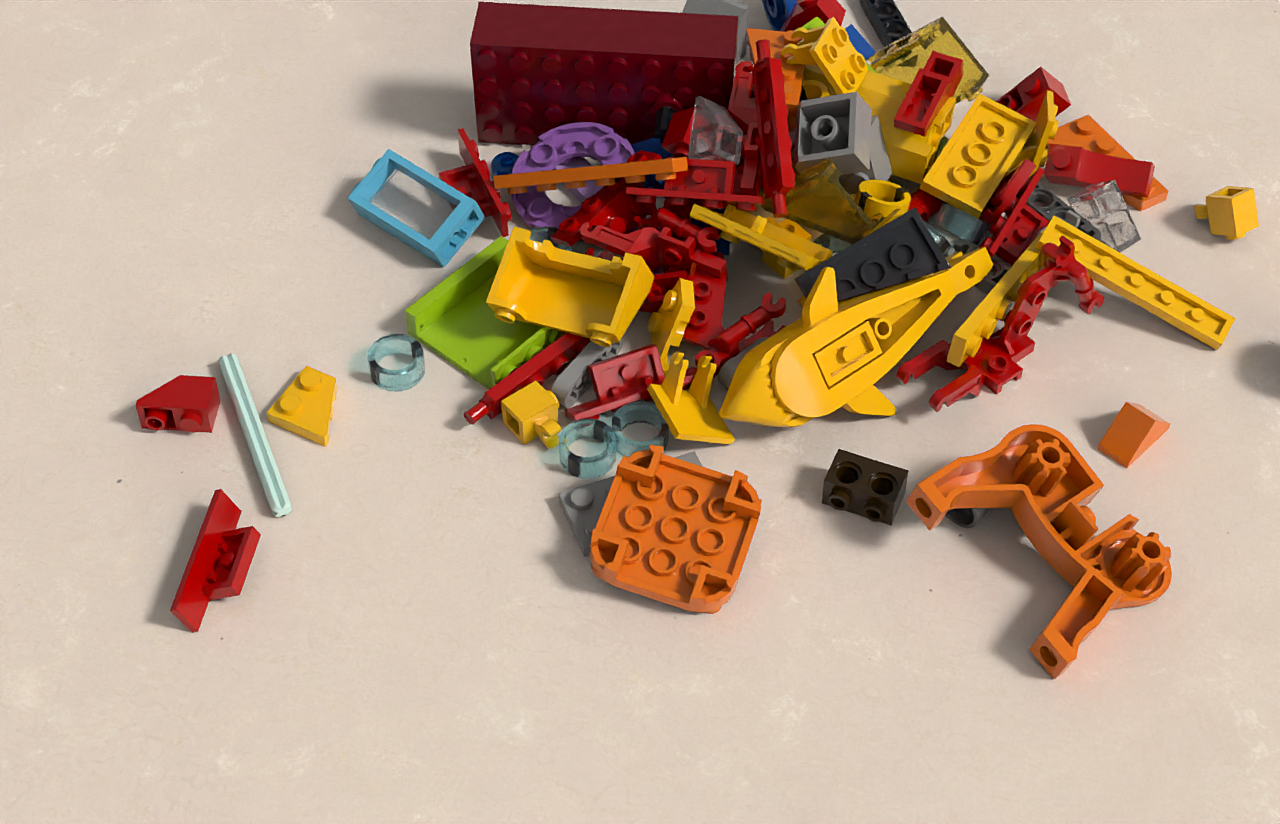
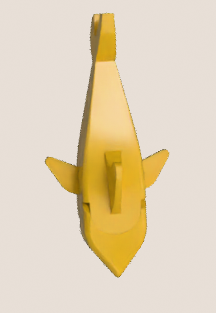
(843, 347)

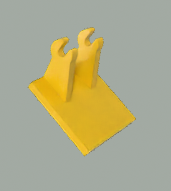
(832, 52)
(1044, 130)
(691, 412)

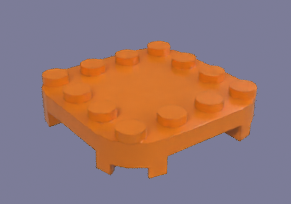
(675, 531)

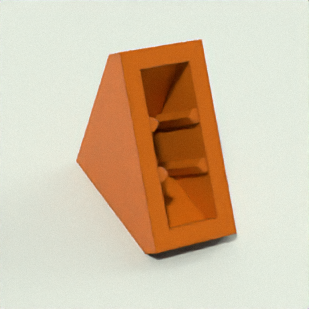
(1132, 433)

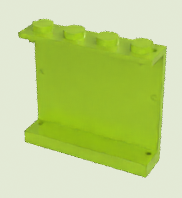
(463, 327)

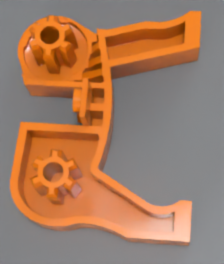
(1048, 492)

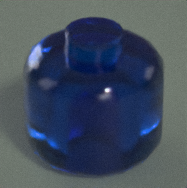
(503, 163)

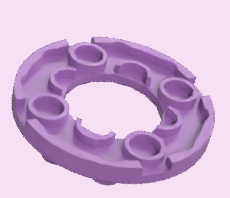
(554, 147)

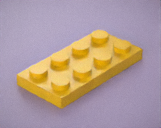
(978, 156)

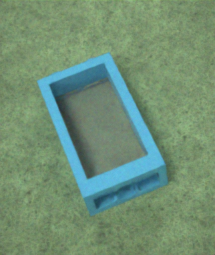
(416, 207)

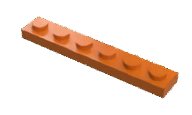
(602, 174)

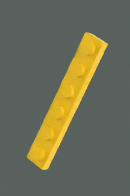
(1143, 285)
(994, 306)

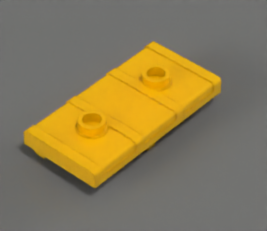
(789, 247)

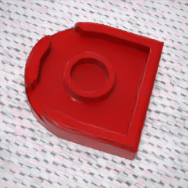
(1007, 191)

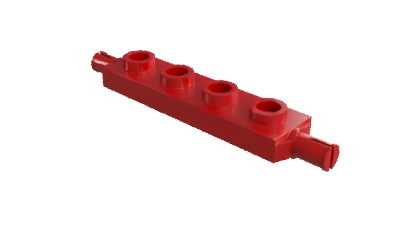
(773, 128)
(549, 361)

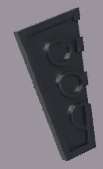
(882, 259)

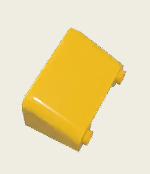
(568, 289)

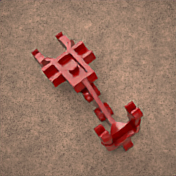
(747, 177)
(709, 285)
(998, 356)

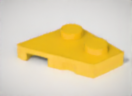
(670, 320)
(306, 406)

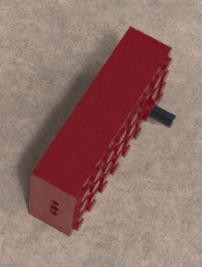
(595, 66)

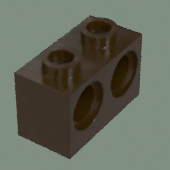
(864, 487)

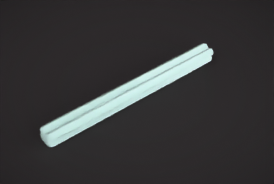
(255, 436)

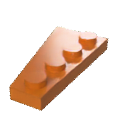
(793, 73)
(1091, 136)

